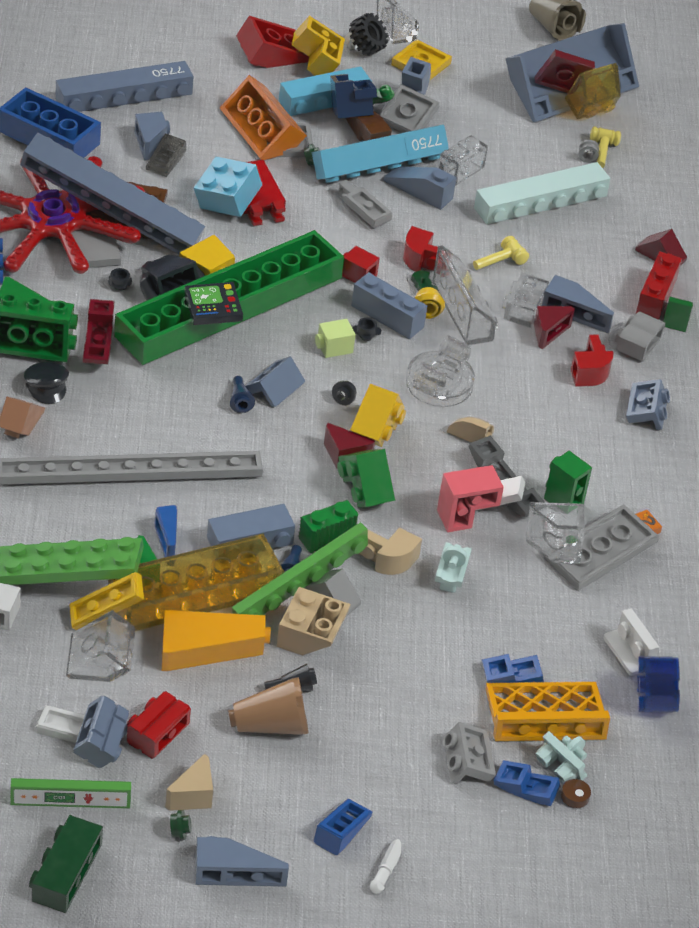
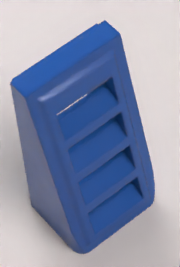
(166, 528)
(340, 828)

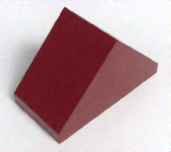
(664, 242)
(551, 323)
(343, 442)

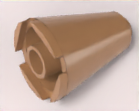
(272, 711)

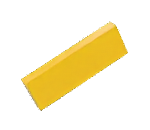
(113, 597)

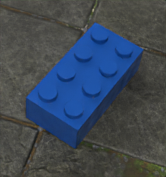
(35, 113)

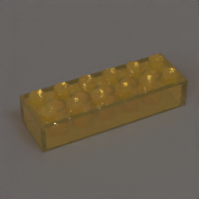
(202, 580)

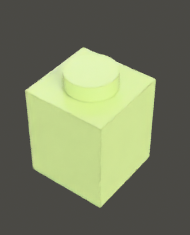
(335, 338)

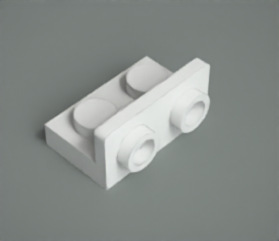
(630, 641)

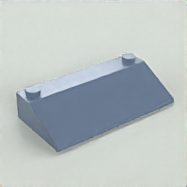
(601, 45)

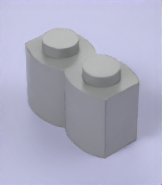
(639, 335)

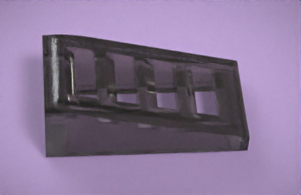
(168, 142)

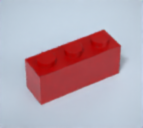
(659, 285)

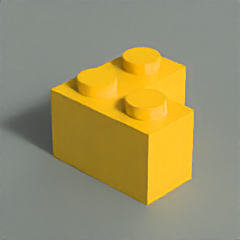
(320, 44)
(379, 414)

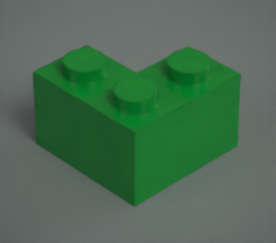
(369, 475)

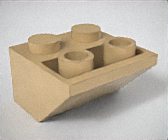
(310, 622)

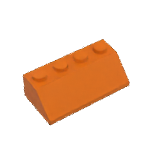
(262, 119)

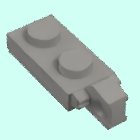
(364, 204)

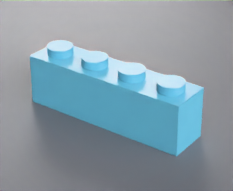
(313, 92)

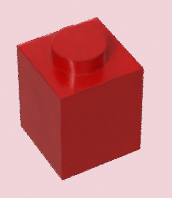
(358, 263)

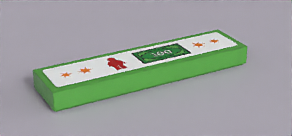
(70, 793)

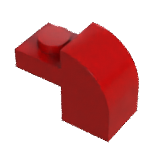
(419, 249)
(592, 365)

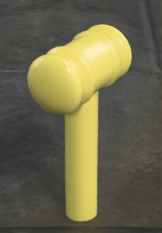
(605, 137)
(511, 249)

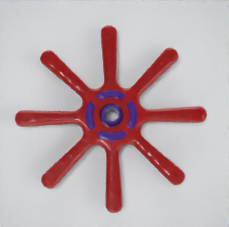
(56, 215)

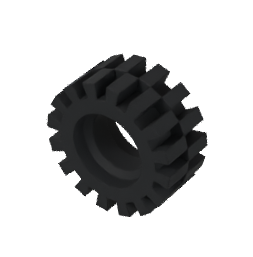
(368, 34)

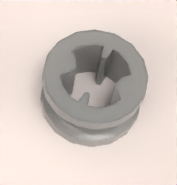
(585, 156)

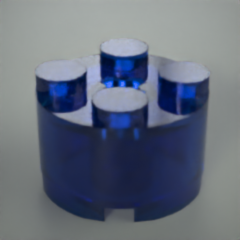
(658, 684)

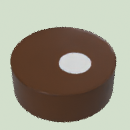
(575, 793)

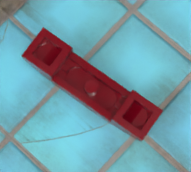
(99, 331)

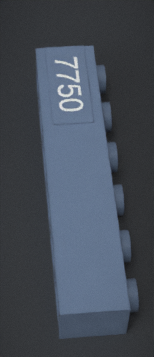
(125, 86)

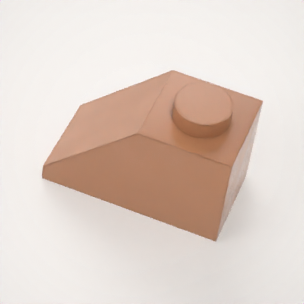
(19, 416)

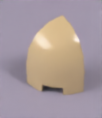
(471, 428)

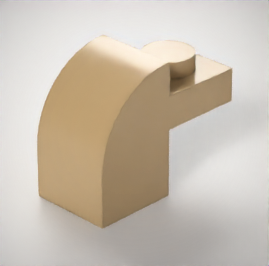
(395, 554)

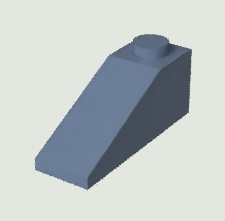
(424, 183)
(587, 307)
(235, 864)

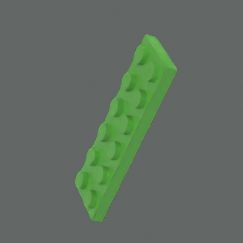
(70, 561)

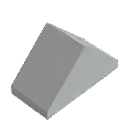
(337, 586)

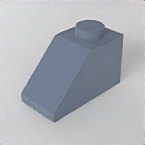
(150, 131)

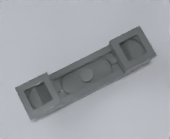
(487, 453)

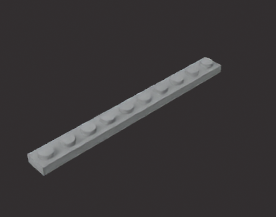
(130, 467)

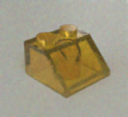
(595, 92)

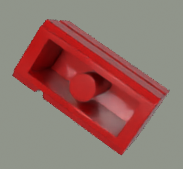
(158, 724)

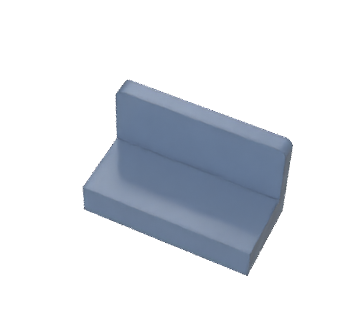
(277, 381)

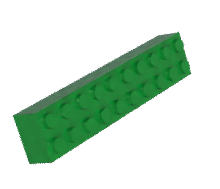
(260, 282)

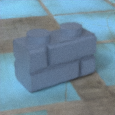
(102, 732)

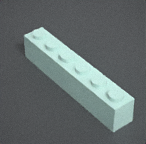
(541, 193)

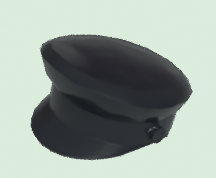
(46, 381)

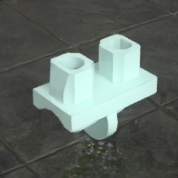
(452, 567)
(571, 765)

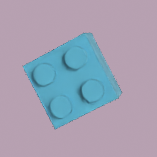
(228, 186)

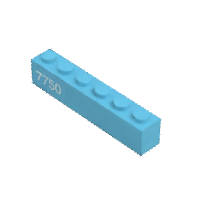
(380, 152)

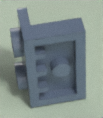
(648, 402)

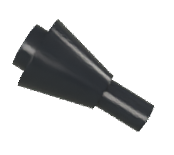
(306, 676)

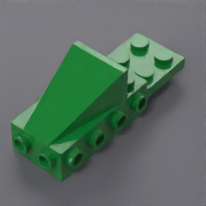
(34, 324)

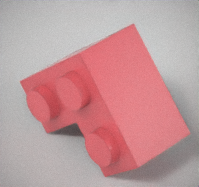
(464, 493)

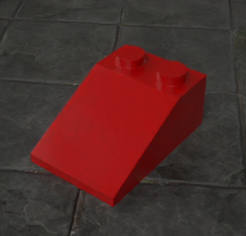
(269, 44)

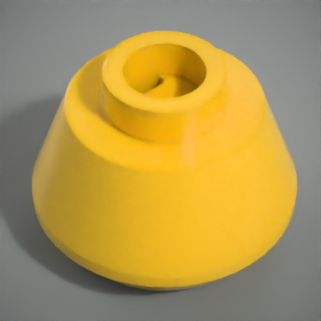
(433, 300)

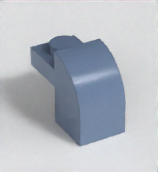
(416, 75)

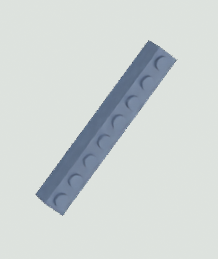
(111, 194)

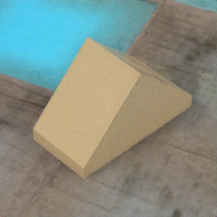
(192, 788)

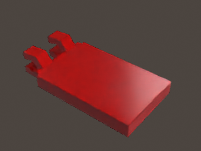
(267, 198)

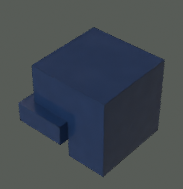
(352, 97)

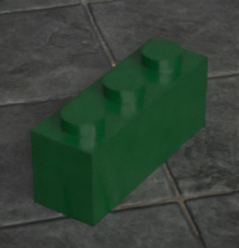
(66, 863)

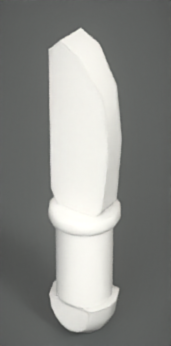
(386, 867)

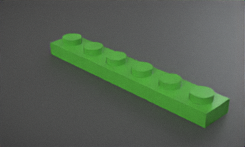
(305, 572)

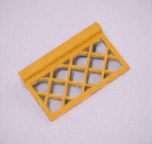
(532, 726)

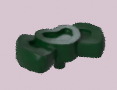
(422, 279)

